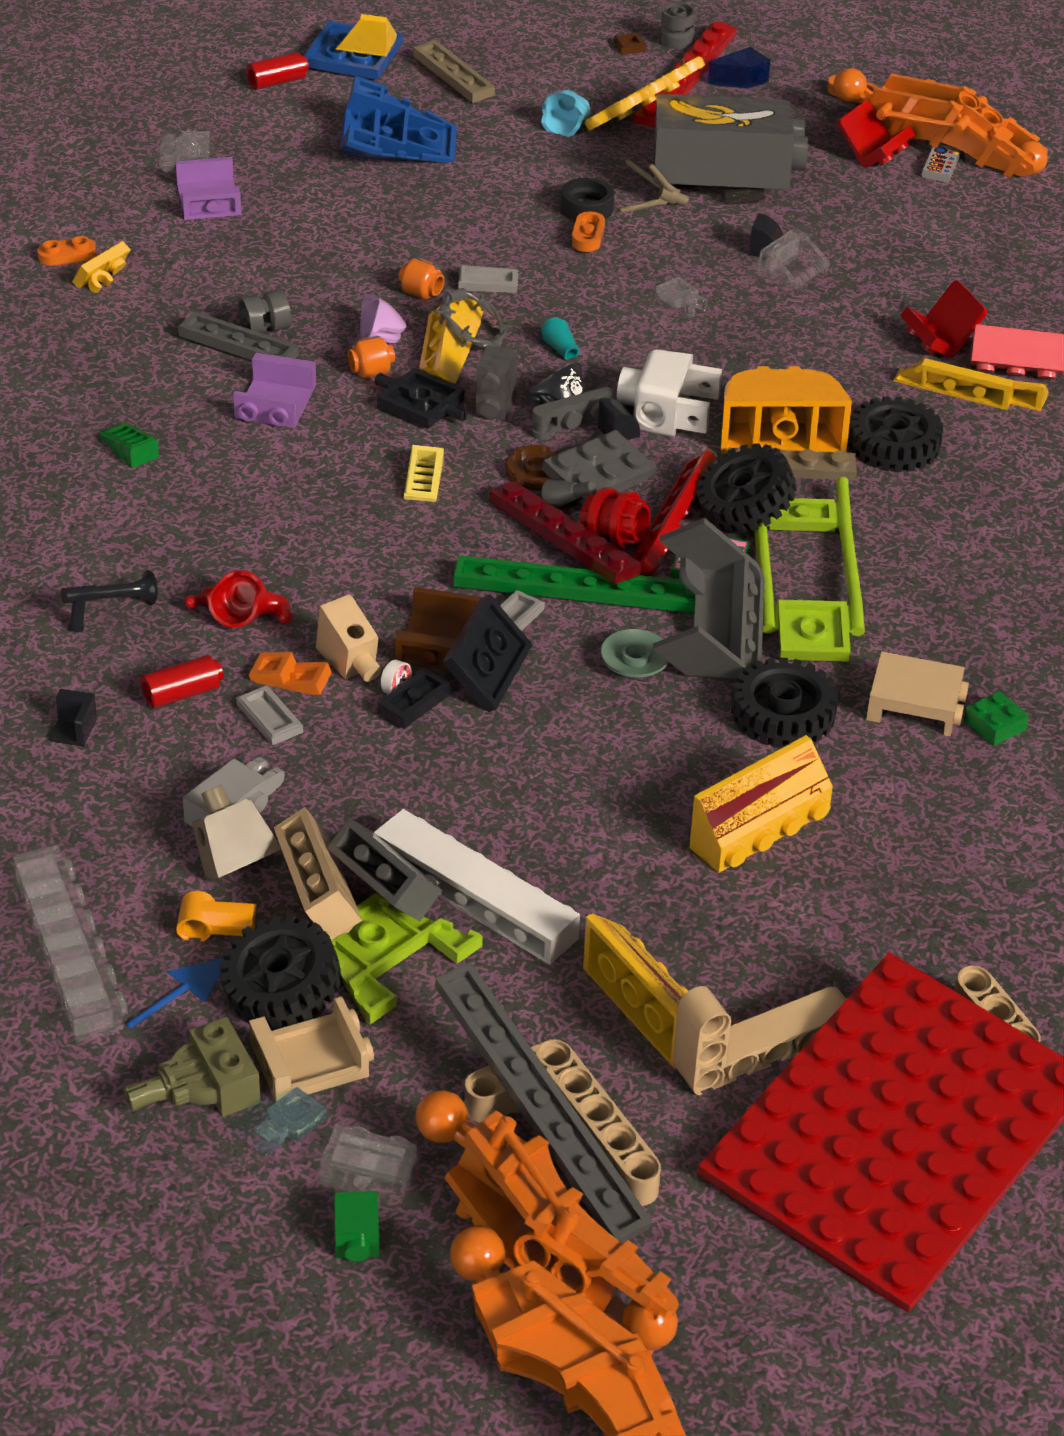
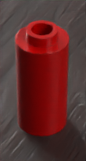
(277, 70)
(181, 681)

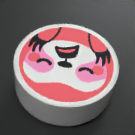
(395, 675)

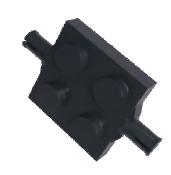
(420, 397)

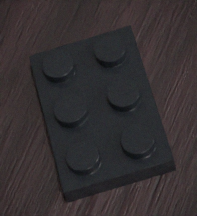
(487, 653)

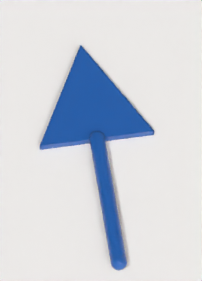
(197, 978)

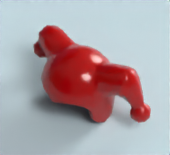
(240, 600)

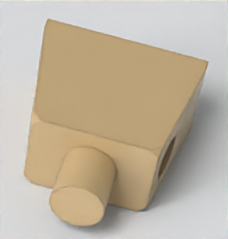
(347, 639)

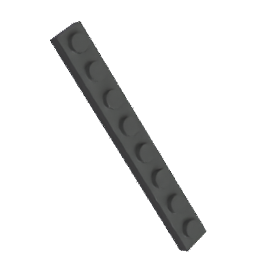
(542, 1103)

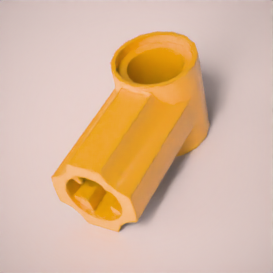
(204, 916)

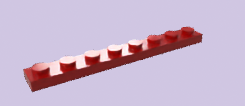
(707, 47)

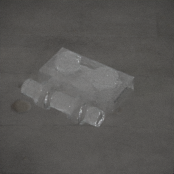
(191, 146)

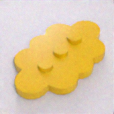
(645, 95)

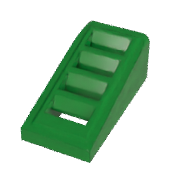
(131, 444)

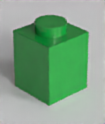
(356, 1225)

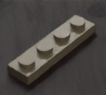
(454, 71)
(820, 464)

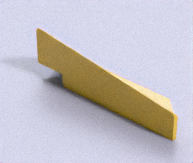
(442, 348)
(972, 385)

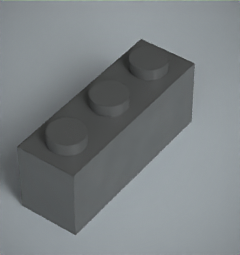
(384, 869)

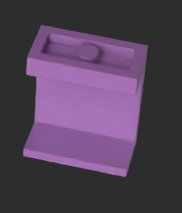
(207, 188)
(277, 391)

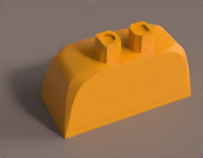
(785, 410)

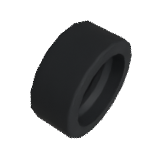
(586, 188)

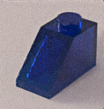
(740, 69)

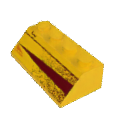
(760, 805)
(633, 981)

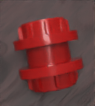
(616, 516)

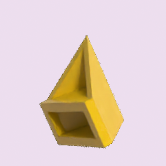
(370, 36)

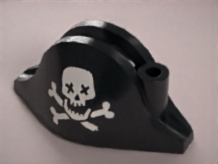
(559, 385)

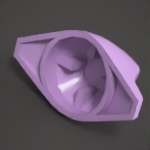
(380, 320)

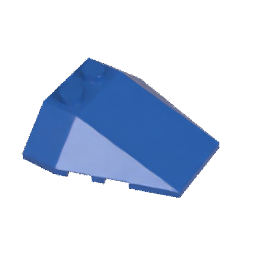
(374, 111)

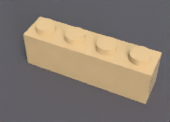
(317, 874)

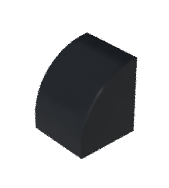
(763, 233)
(614, 417)

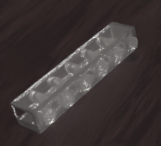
(69, 944)

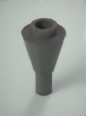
(562, 493)

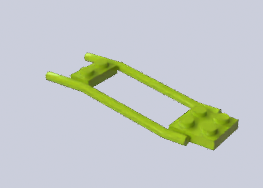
(810, 627)

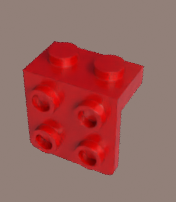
(870, 137)
(948, 322)

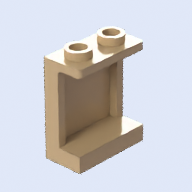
(918, 689)
(312, 1052)

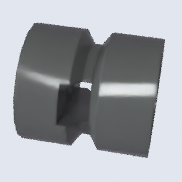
(677, 25)
(269, 312)

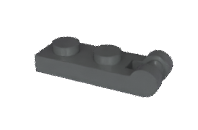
(568, 412)

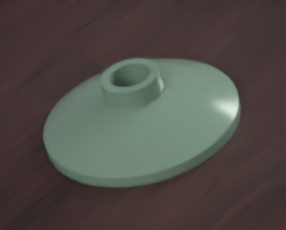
(632, 653)

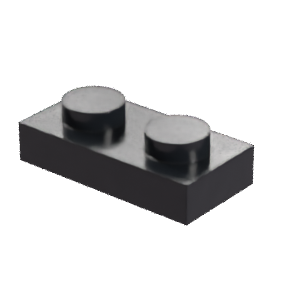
(414, 698)

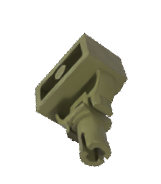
(203, 1072)

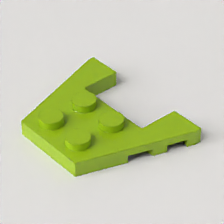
(385, 940)

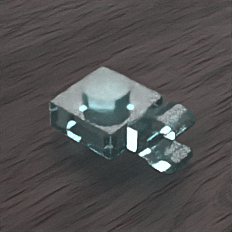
(291, 1115)

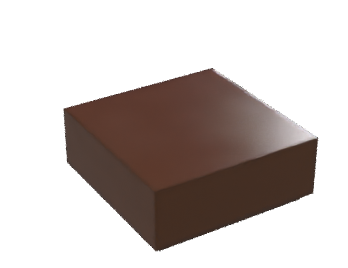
(629, 43)

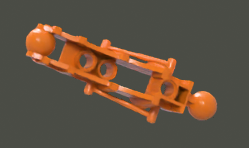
(948, 117)
(521, 1197)
(563, 1341)

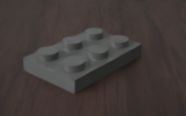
(605, 460)

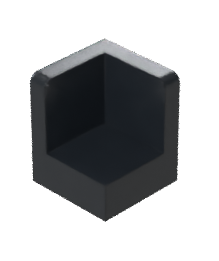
(75, 717)

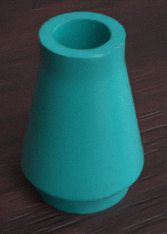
(559, 337)

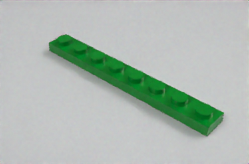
(572, 584)

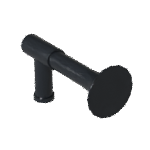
(144, 588)

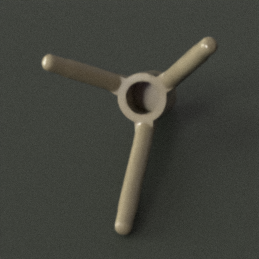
(666, 194)

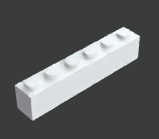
(484, 888)

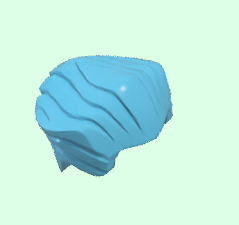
(564, 112)

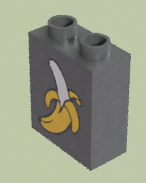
(728, 141)

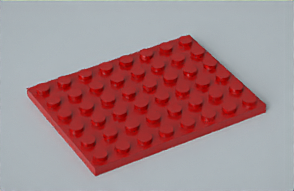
(894, 1130)

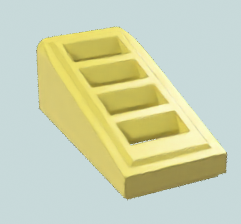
(425, 457)

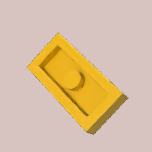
(100, 266)

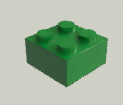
(996, 718)

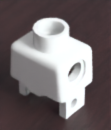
(663, 391)

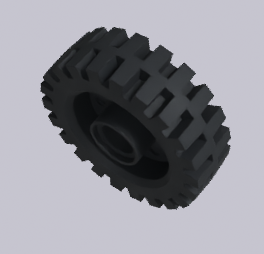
(895, 434)
(746, 488)
(784, 702)
(280, 971)

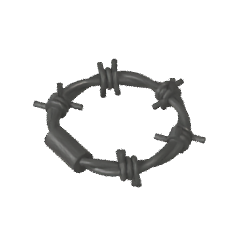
(483, 302)

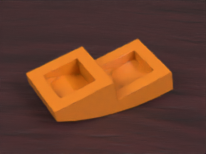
(283, 672)

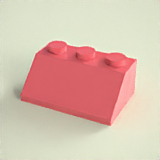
(1017, 351)

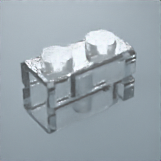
(368, 1162)

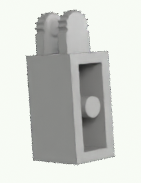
(239, 783)

